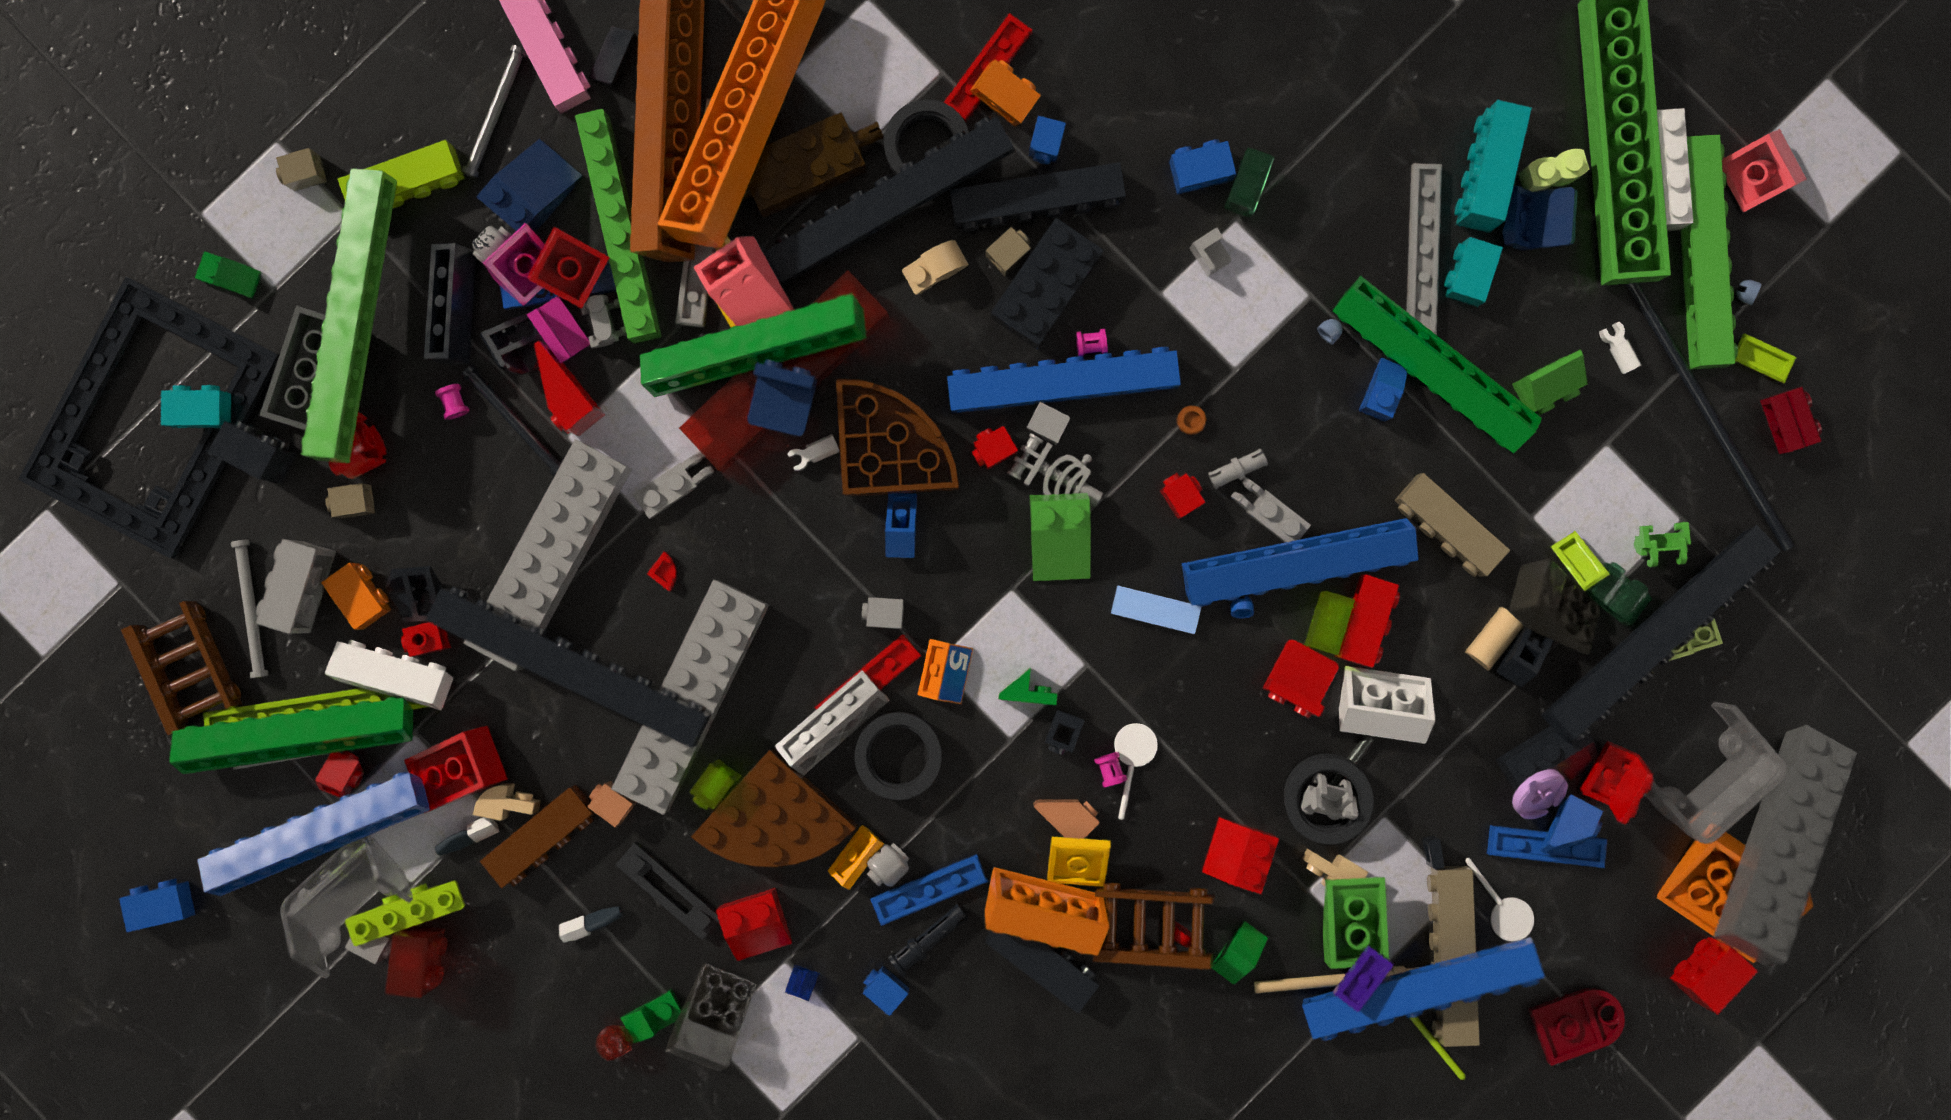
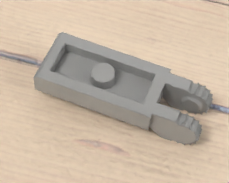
(671, 486)
(1272, 513)

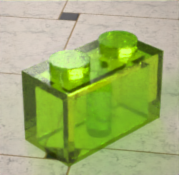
(1329, 622)
(714, 785)

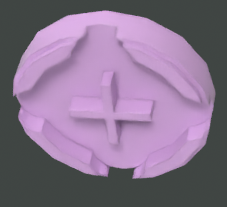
(1539, 793)

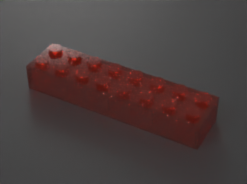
(721, 423)

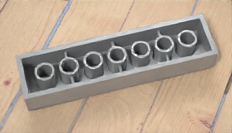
(557, 538)
(698, 673)

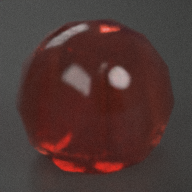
(613, 1042)

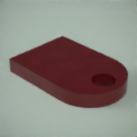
(1574, 1024)

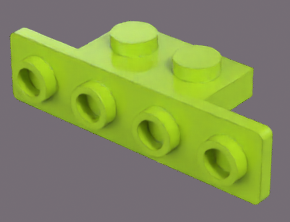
(398, 914)

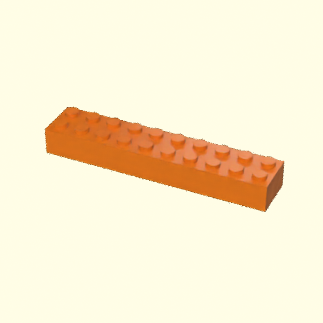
(739, 120)

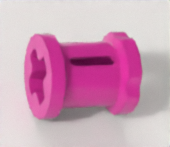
(1082, 339)
(452, 401)
(1111, 769)

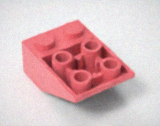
(743, 282)

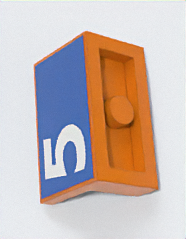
(945, 671)

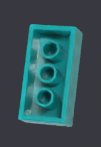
(1492, 166)

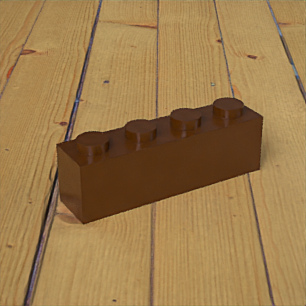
(538, 836)

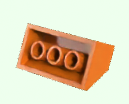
(1046, 912)

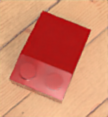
(565, 397)
(458, 767)

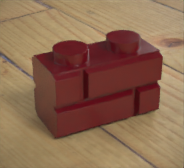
(1791, 420)

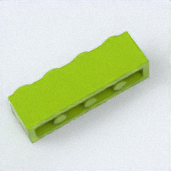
(419, 172)

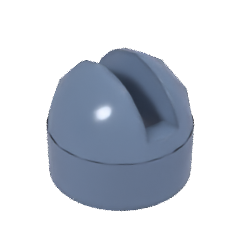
(1750, 292)
(1330, 330)

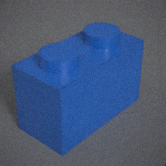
(1202, 166)
(157, 906)

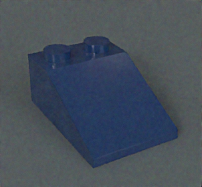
(530, 187)

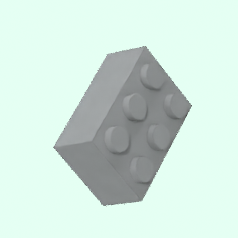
(294, 586)

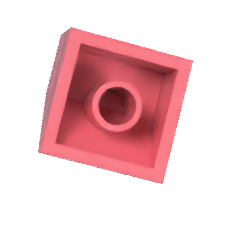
(1762, 170)

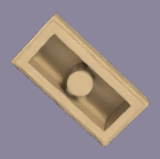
(1494, 638)

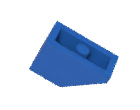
(1384, 390)
(901, 525)
(1572, 824)

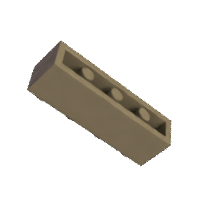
(1451, 525)

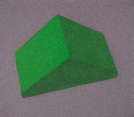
(1240, 953)

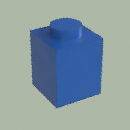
(1046, 140)
(885, 990)

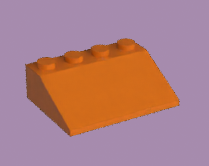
(1703, 882)

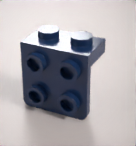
(1540, 218)
(781, 398)

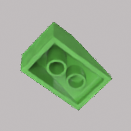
(1060, 536)
(1354, 919)

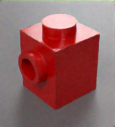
(993, 447)
(1182, 494)
(424, 639)
(340, 774)

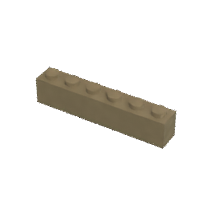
(1453, 937)

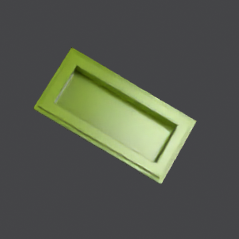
(1764, 358)
(1580, 560)

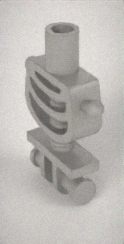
(1050, 471)

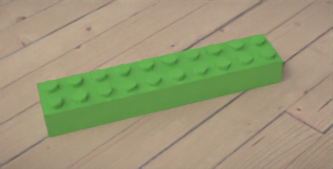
(1624, 141)

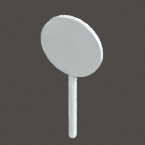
(1136, 748)
(1510, 917)

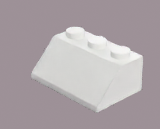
(1386, 705)

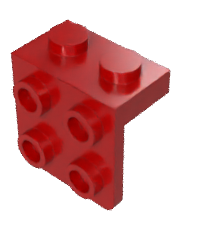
(1301, 678)
(1618, 780)

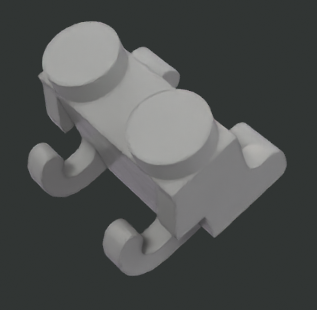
(602, 321)
(1330, 800)

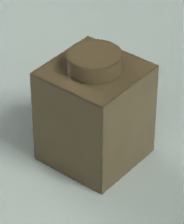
(300, 169)
(1009, 250)
(350, 500)

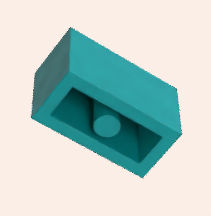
(1473, 271)
(195, 407)

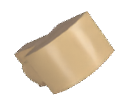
(935, 265)
(499, 800)
(1339, 869)

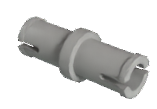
(1238, 468)

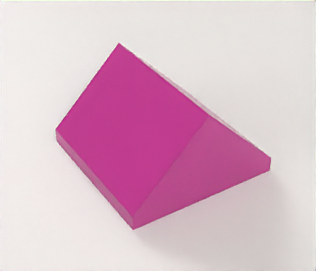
(513, 263)

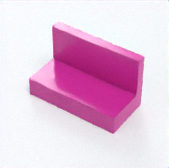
(559, 329)

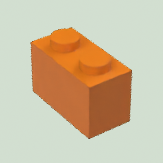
(1005, 92)
(357, 595)

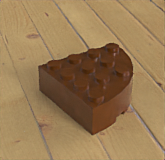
(889, 443)
(774, 818)

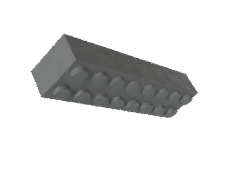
(1785, 847)

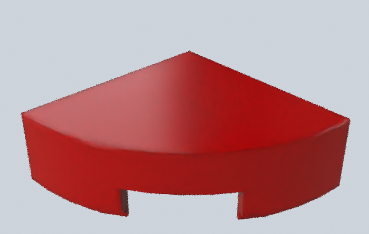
(664, 571)

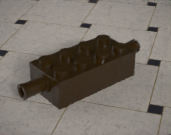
(809, 163)

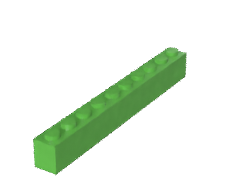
(349, 316)

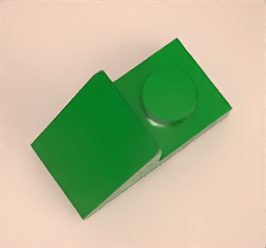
(228, 274)
(1019, 691)
(652, 1016)

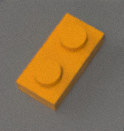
(854, 857)

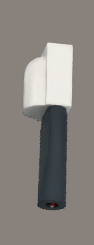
(475, 832)
(583, 926)

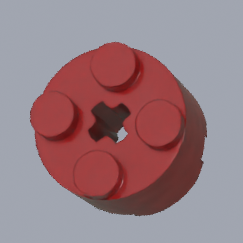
(365, 453)

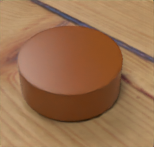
(1191, 420)

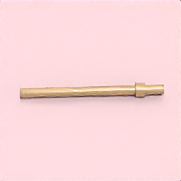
(1310, 982)

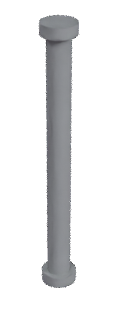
(249, 608)

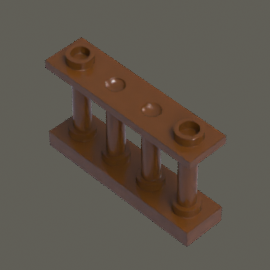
(153, 666)
(1167, 953)

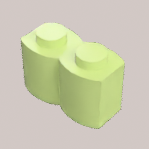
(1554, 171)

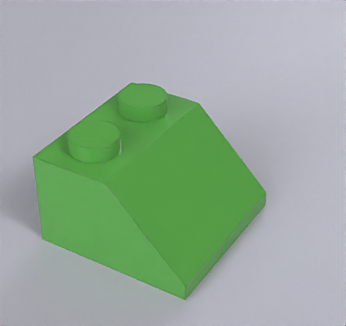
(1553, 382)

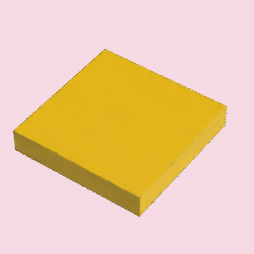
(1078, 861)

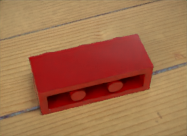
(1369, 621)

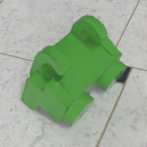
(1663, 542)

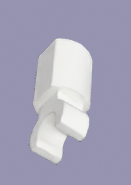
(1621, 348)
(815, 451)

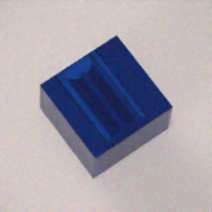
(801, 982)

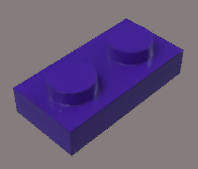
(1363, 978)

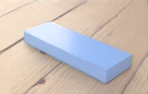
(1156, 609)

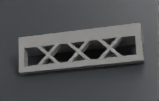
(831, 723)

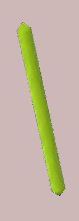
(1427, 1034)

